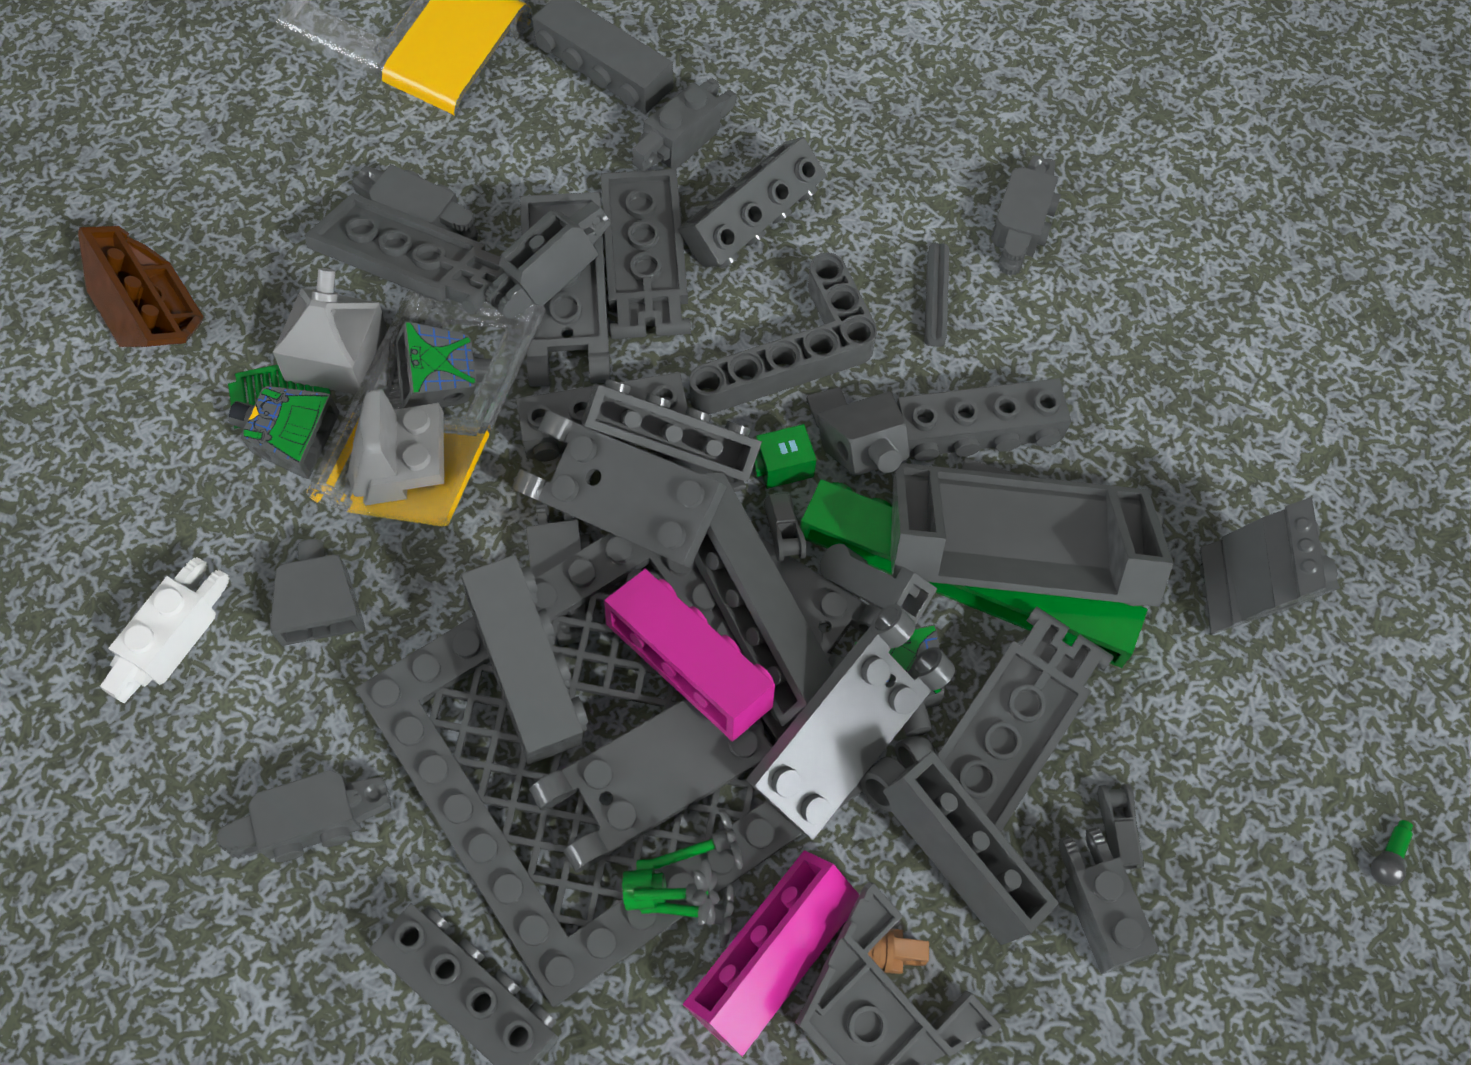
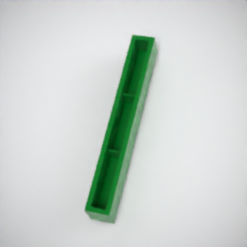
(865, 527)

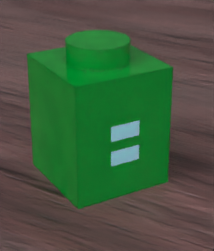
(785, 457)

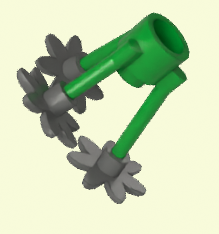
(648, 892)

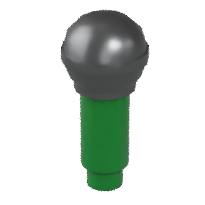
(1390, 865)

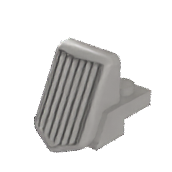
(395, 449)

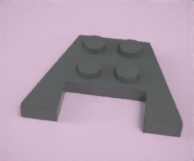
(864, 1017)

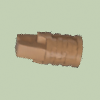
(895, 951)

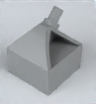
(329, 337)

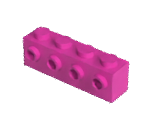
(690, 653)
(774, 953)

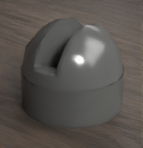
(912, 749)

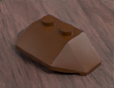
(136, 290)

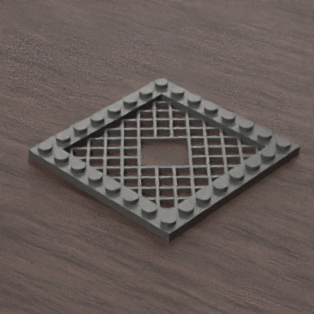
(395, 702)

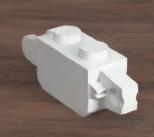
(163, 630)

